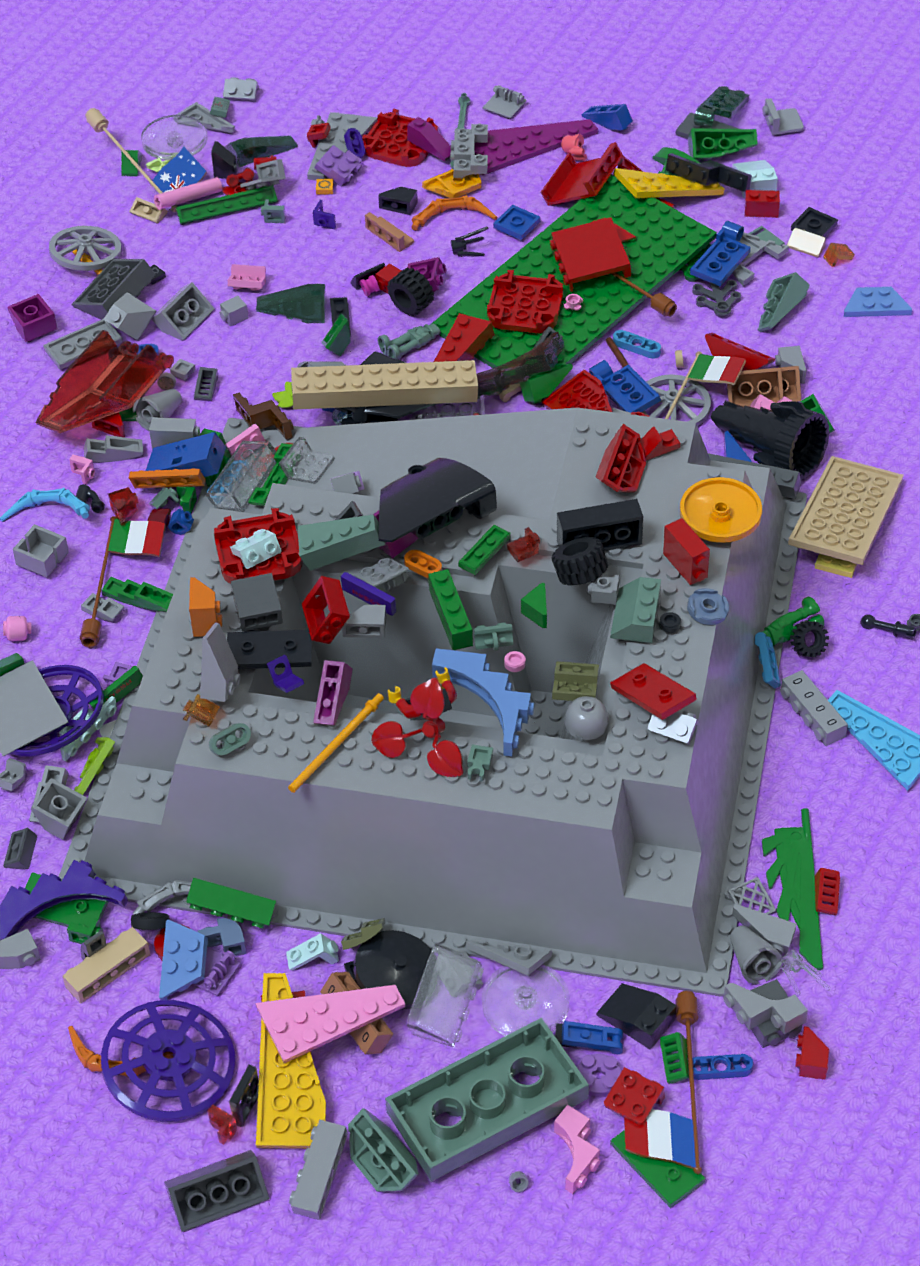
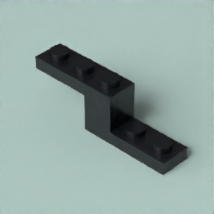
(708, 172)

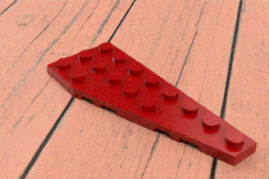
(580, 392)

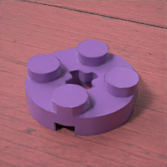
(599, 1063)

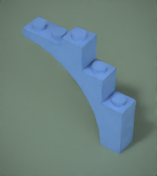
(474, 674)

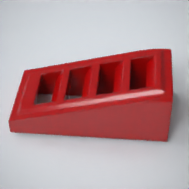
(829, 878)

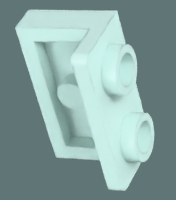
(256, 548)

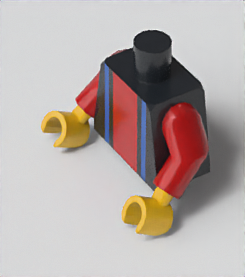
(405, 705)

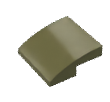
(574, 680)
(368, 930)

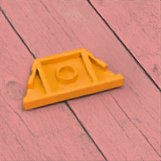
(452, 187)

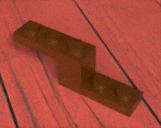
(263, 415)

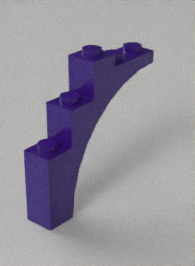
(49, 891)

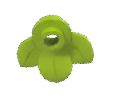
(284, 397)

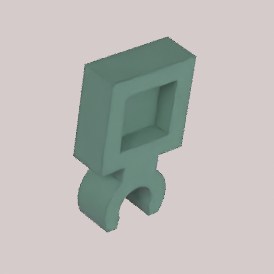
(479, 760)

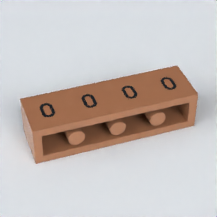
(371, 1037)

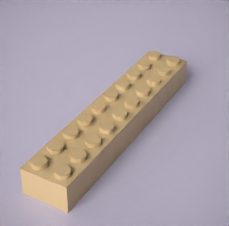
(384, 384)

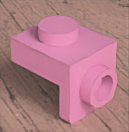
(83, 467)

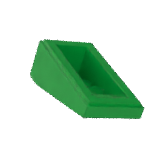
(670, 1044)

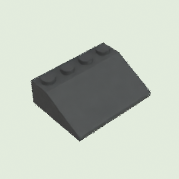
(112, 283)

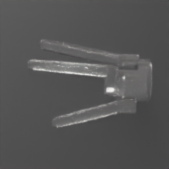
(794, 962)

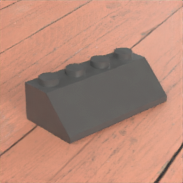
(216, 1190)

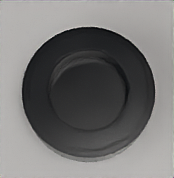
(670, 622)

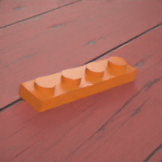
(167, 478)

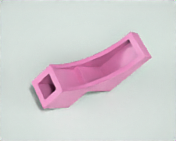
(574, 1130)

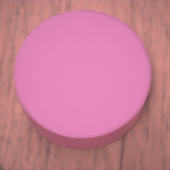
(514, 661)

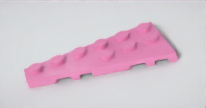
(315, 1020)

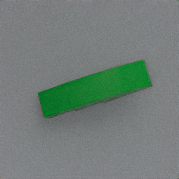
(138, 595)

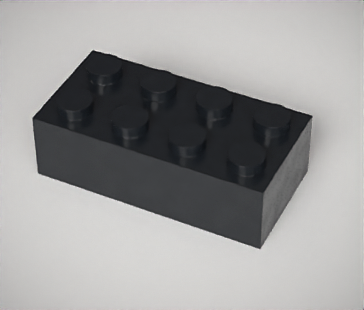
(614, 524)

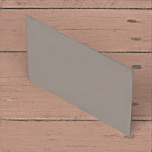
(26, 708)

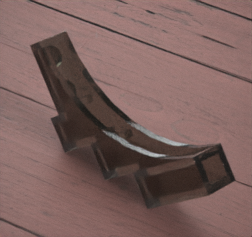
(537, 360)

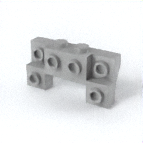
(463, 155)

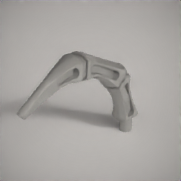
(164, 893)

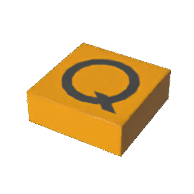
(324, 186)

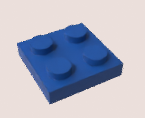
(517, 222)

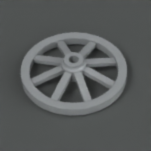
(84, 244)
(668, 397)

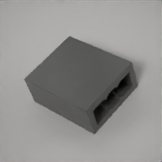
(256, 602)
(766, 1032)

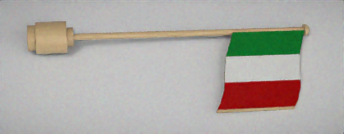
(712, 370)

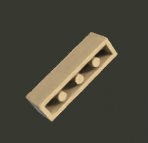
(106, 965)

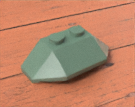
(380, 1153)

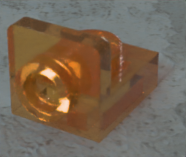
(837, 251)
(201, 710)

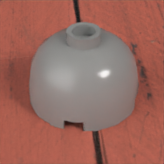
(586, 718)

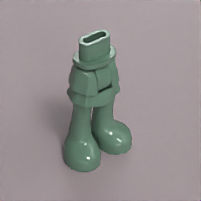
(417, 338)

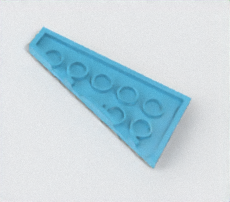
(885, 739)

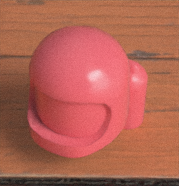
(574, 145)

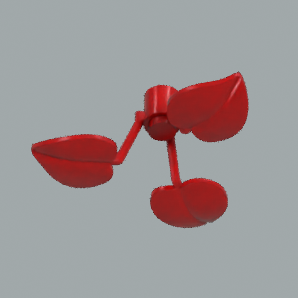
(429, 700)

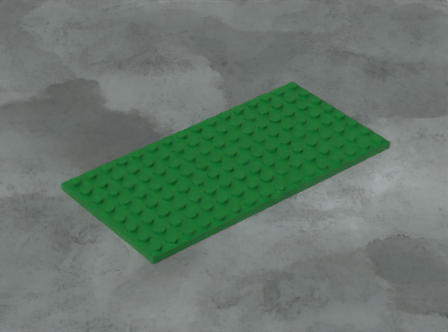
(661, 248)

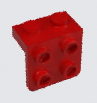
(634, 1096)

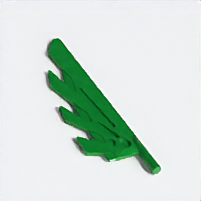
(798, 882)

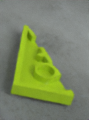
(94, 763)

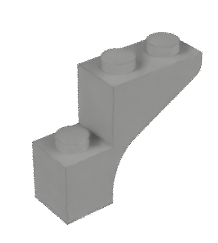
(755, 1009)

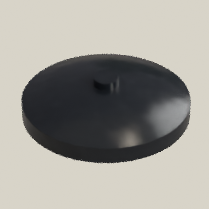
(392, 959)

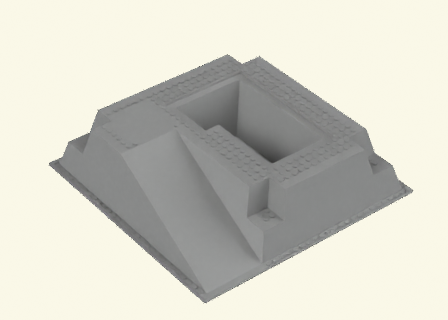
(570, 844)

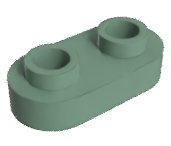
(229, 740)

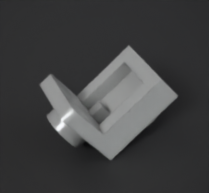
(13, 775)

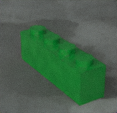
(450, 610)
(230, 901)

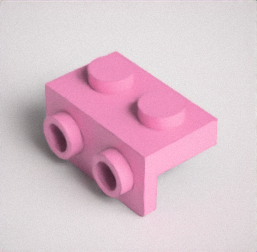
(247, 277)
(251, 434)

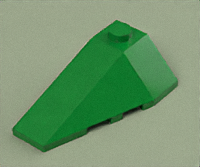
(719, 142)

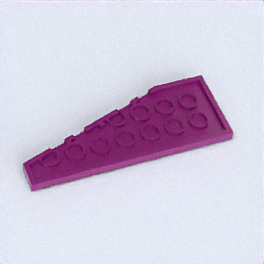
(522, 143)

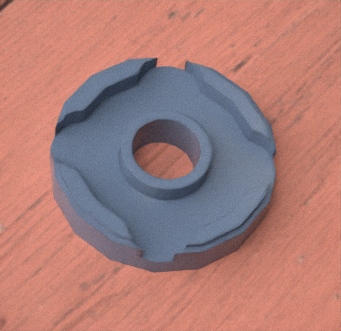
(705, 615)

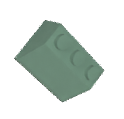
(636, 610)

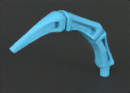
(38, 497)

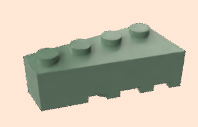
(337, 540)

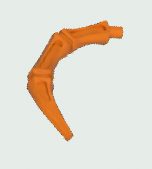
(441, 205)
(93, 1061)

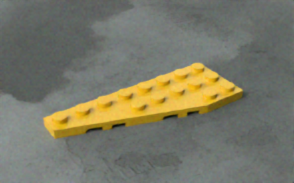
(289, 1091)

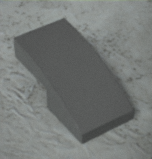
(93, 945)

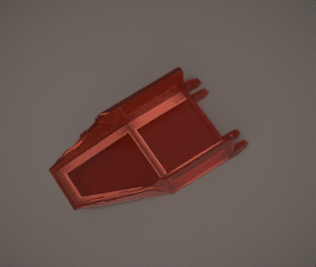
(102, 383)

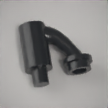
(85, 492)

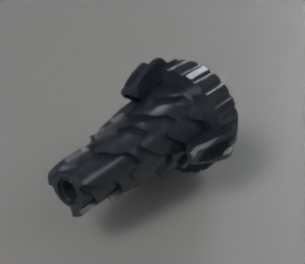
(782, 436)

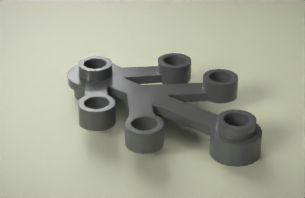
(721, 307)

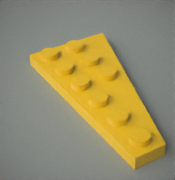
(661, 185)

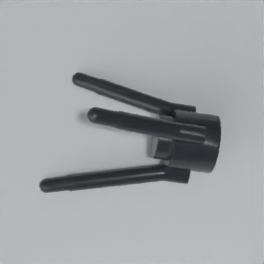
(459, 243)

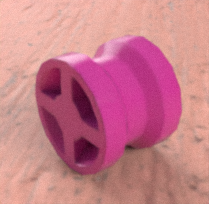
(369, 285)

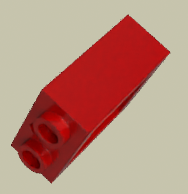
(330, 593)

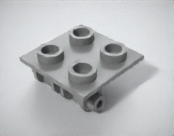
(505, 102)
(384, 574)

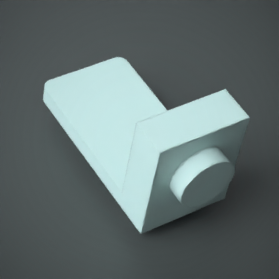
(311, 949)

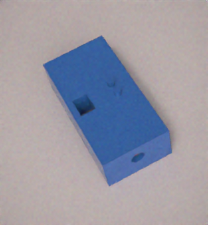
(199, 452)

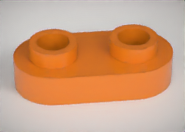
(424, 563)

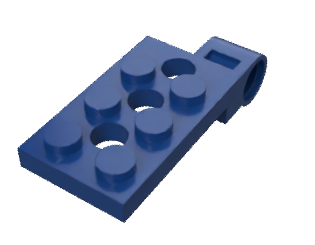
(727, 237)
(630, 379)

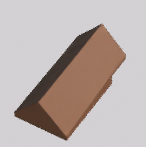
(769, 382)

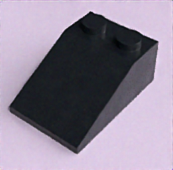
(639, 1013)

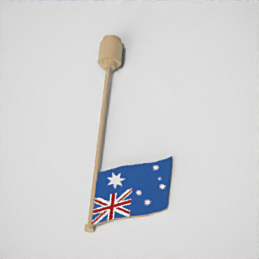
(177, 173)

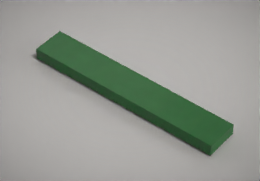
(226, 204)

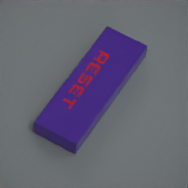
(367, 593)

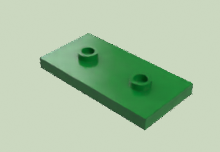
(74, 911)
(666, 1178)

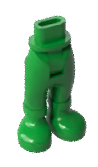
(781, 628)

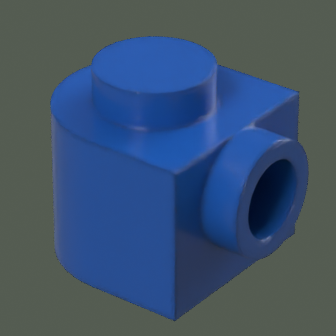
(180, 522)

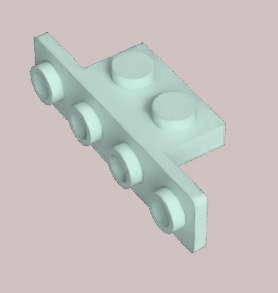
(108, 710)

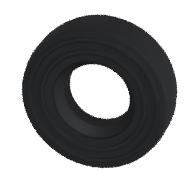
(149, 920)

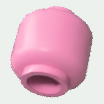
(16, 628)

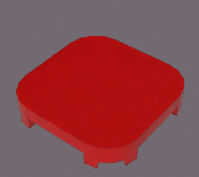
(389, 141)
(525, 302)
(281, 565)

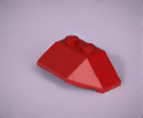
(724, 347)
(623, 461)

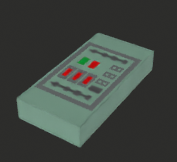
(220, 107)

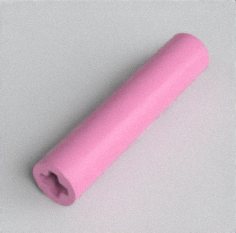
(188, 193)

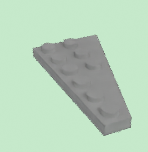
(339, 125)

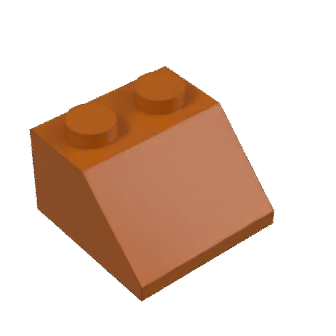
(203, 608)

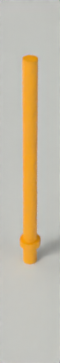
(370, 706)

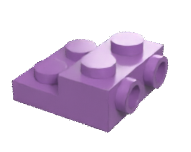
(339, 165)

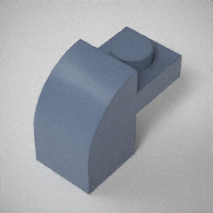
(227, 934)

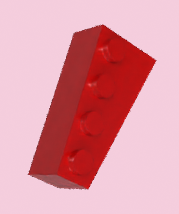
(465, 339)

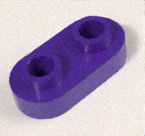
(356, 145)

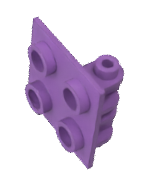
(218, 970)

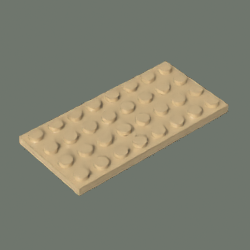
(846, 510)

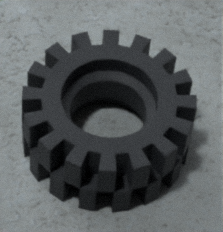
(819, 643)

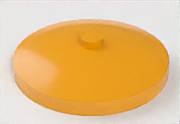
(721, 509)

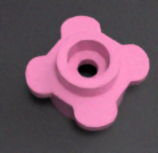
(573, 302)

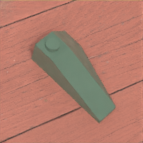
(782, 298)

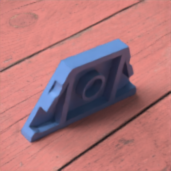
(876, 302)
(182, 959)

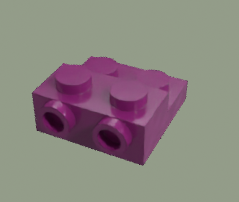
(432, 270)

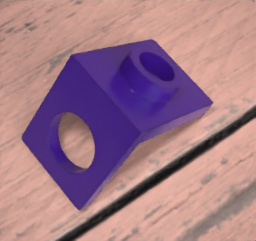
(323, 218)
(287, 680)

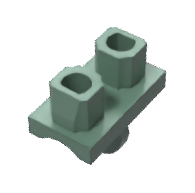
(493, 636)

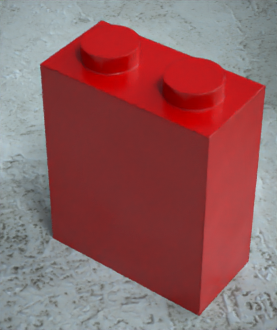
(686, 551)

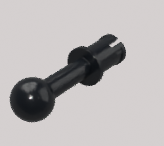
(869, 622)

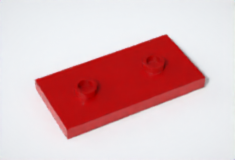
(653, 691)

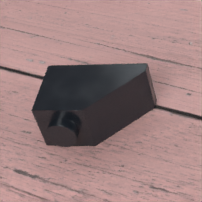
(223, 161)
(399, 200)

